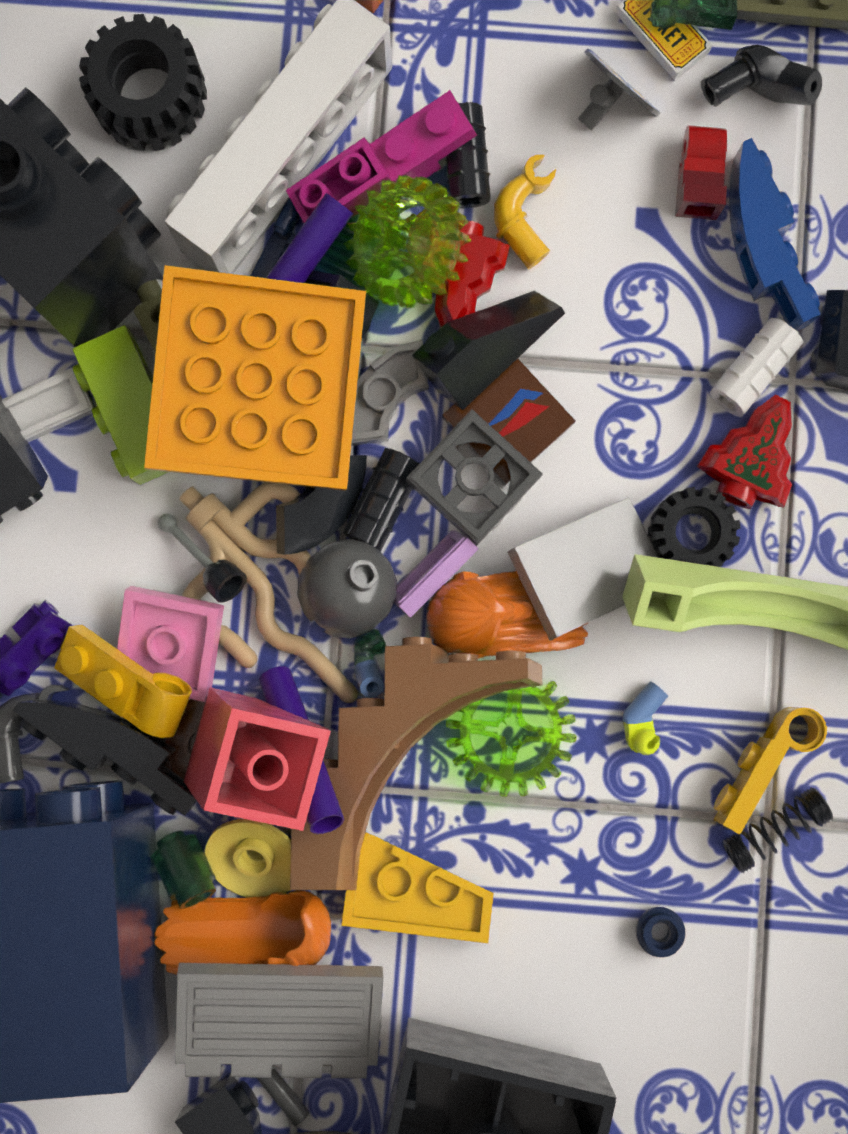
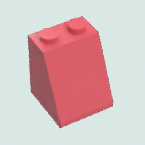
(255, 760)

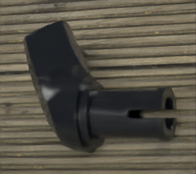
(765, 74)

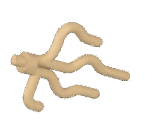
(226, 537)

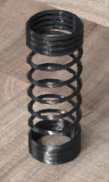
(814, 805)

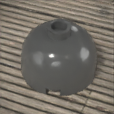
(347, 588)

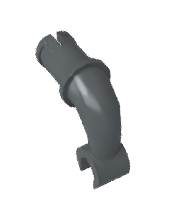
(10, 727)

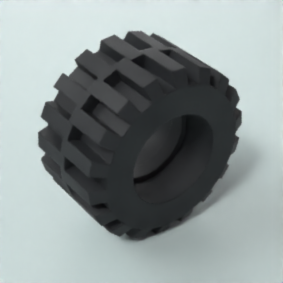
(131, 49)

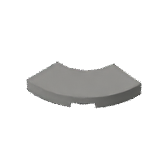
(382, 389)

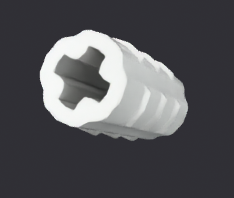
(756, 367)

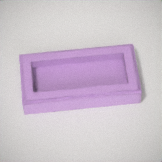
(433, 572)

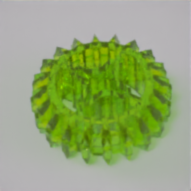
(431, 245)
(506, 771)

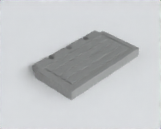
(277, 1017)

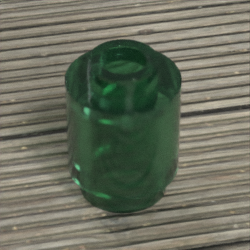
(184, 869)

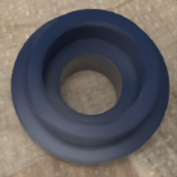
(671, 942)

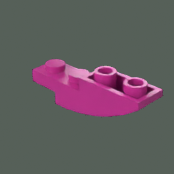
(405, 150)

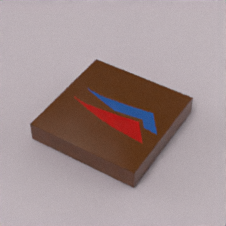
(519, 412)

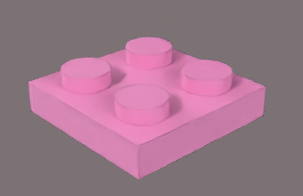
(172, 636)

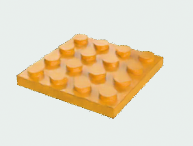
(254, 379)

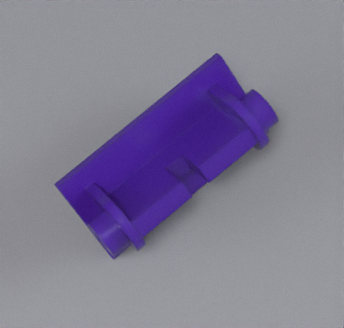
(40, 635)

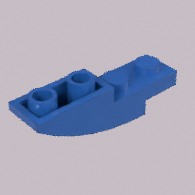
(758, 222)

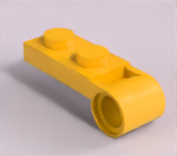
(144, 699)
(760, 763)

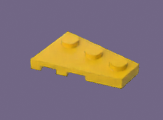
(414, 896)

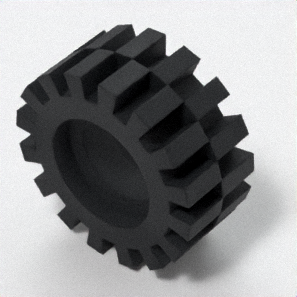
(708, 506)

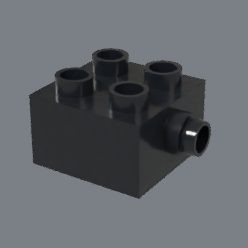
(68, 226)
(492, 1086)

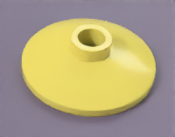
(250, 858)

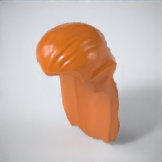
(489, 617)
(246, 931)

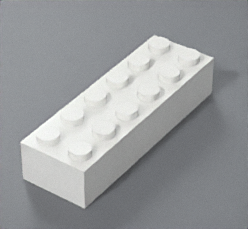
(281, 137)

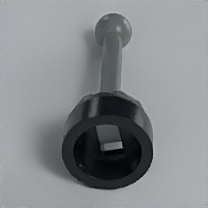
(221, 578)

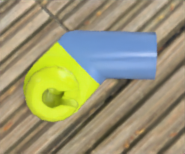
(639, 722)

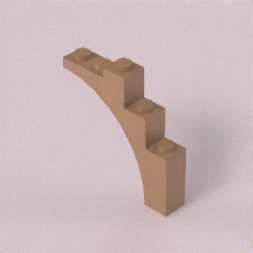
(376, 735)

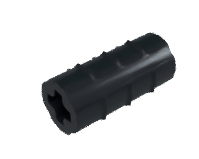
(468, 164)
(381, 499)

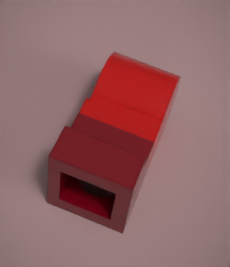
(702, 173)

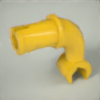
(510, 218)

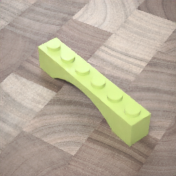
(694, 595)

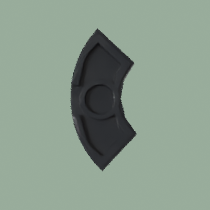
(318, 512)

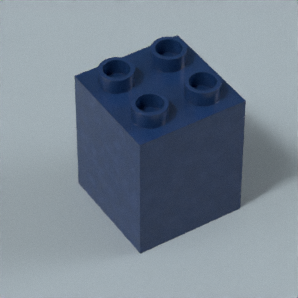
(78, 943)

